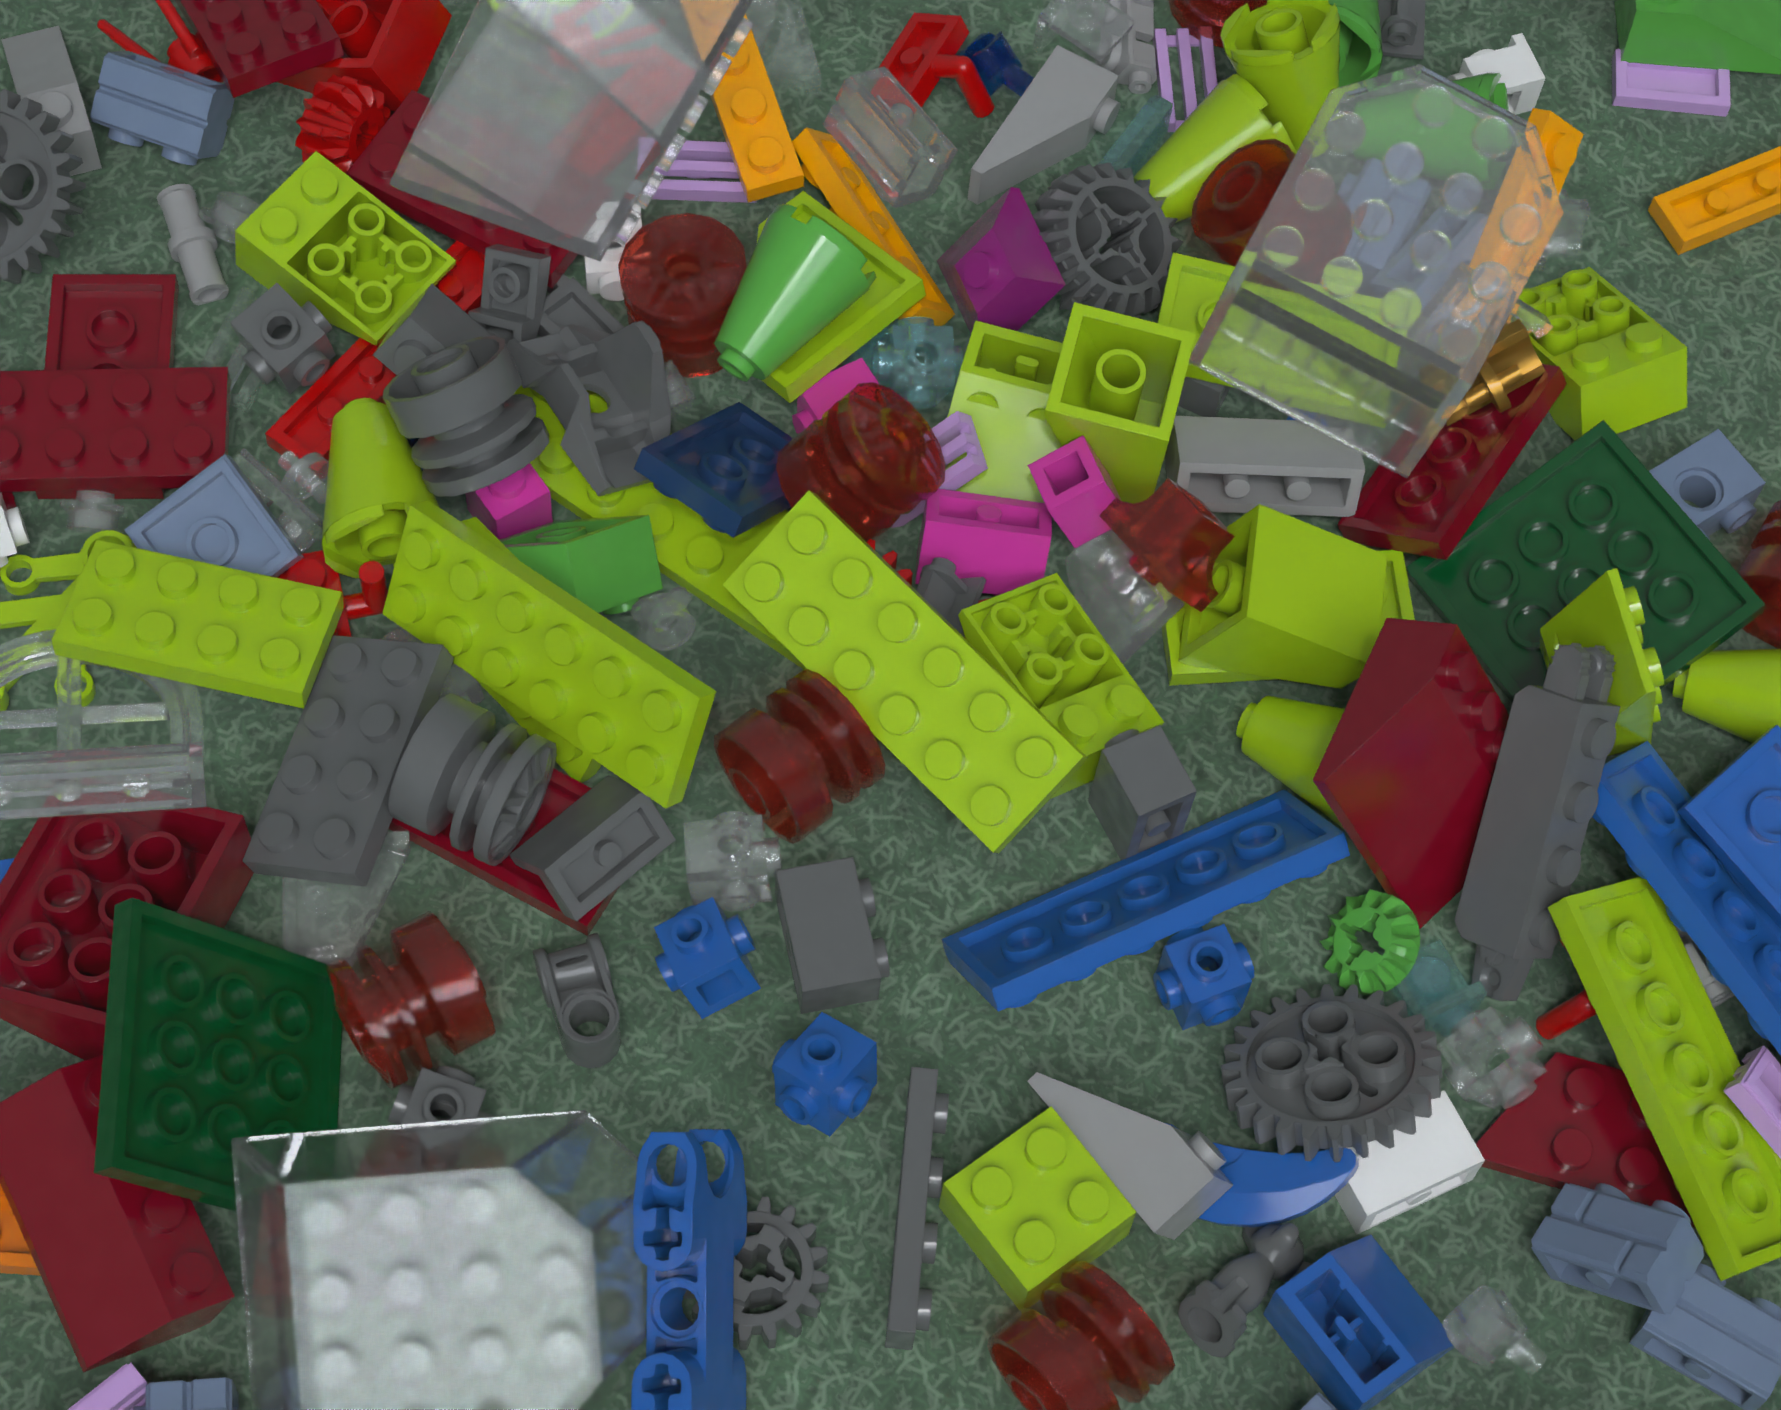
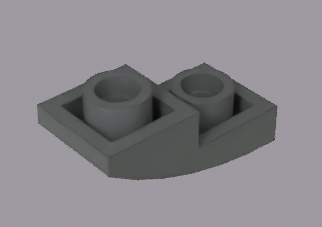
(512, 292)

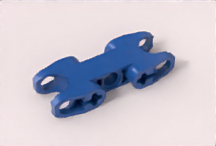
(690, 1243)

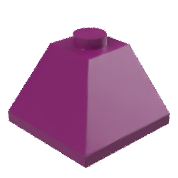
(1001, 266)

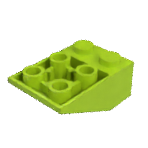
(339, 250)
(1611, 355)
(1006, 393)
(1612, 618)
(1061, 666)

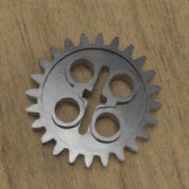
(35, 148)
(1332, 1072)

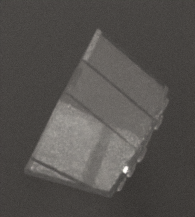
(568, 111)
(1386, 263)
(439, 1264)

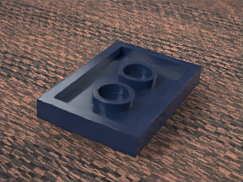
(721, 468)

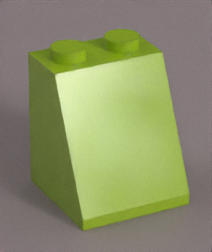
(1121, 392)
(1289, 604)

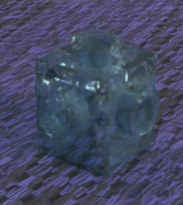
(897, 367)

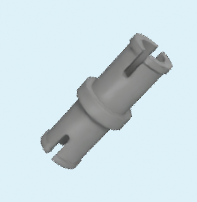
(192, 244)

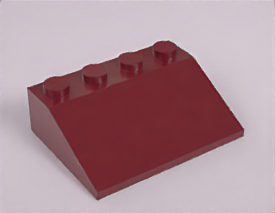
(1416, 761)
(64, 897)

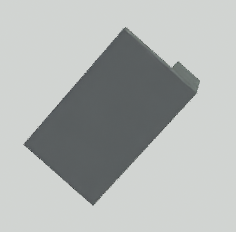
(595, 845)

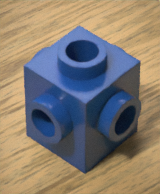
(707, 957)
(1200, 994)
(825, 1074)

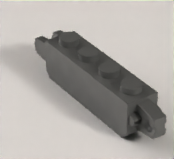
(1537, 817)

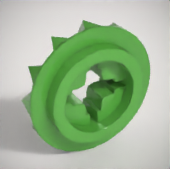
(1393, 928)

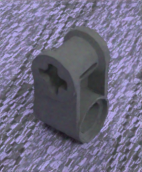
(581, 991)

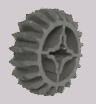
(1080, 216)

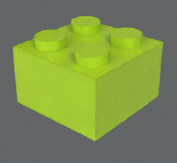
(1036, 1207)

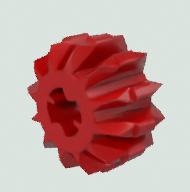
(341, 120)

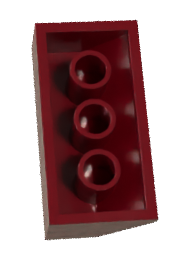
(113, 1254)

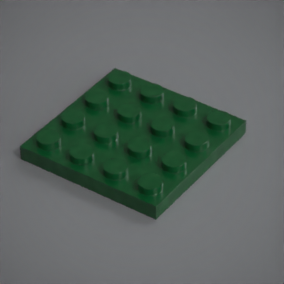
(1562, 532)
(207, 1048)

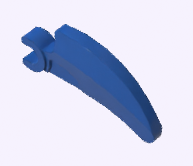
(1276, 1186)

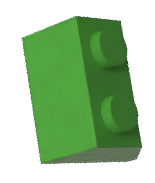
(594, 559)

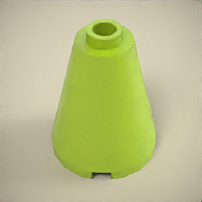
(1288, 57)
(1211, 133)
(368, 488)
(1734, 691)
(1290, 742)

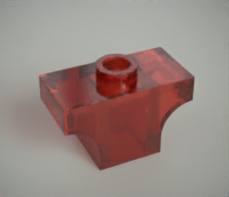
(1172, 541)

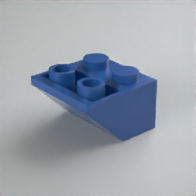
(1357, 1325)

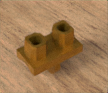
(1506, 368)

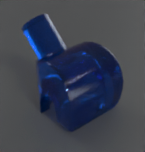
(997, 63)

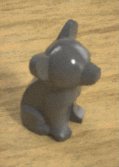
(1240, 1287)

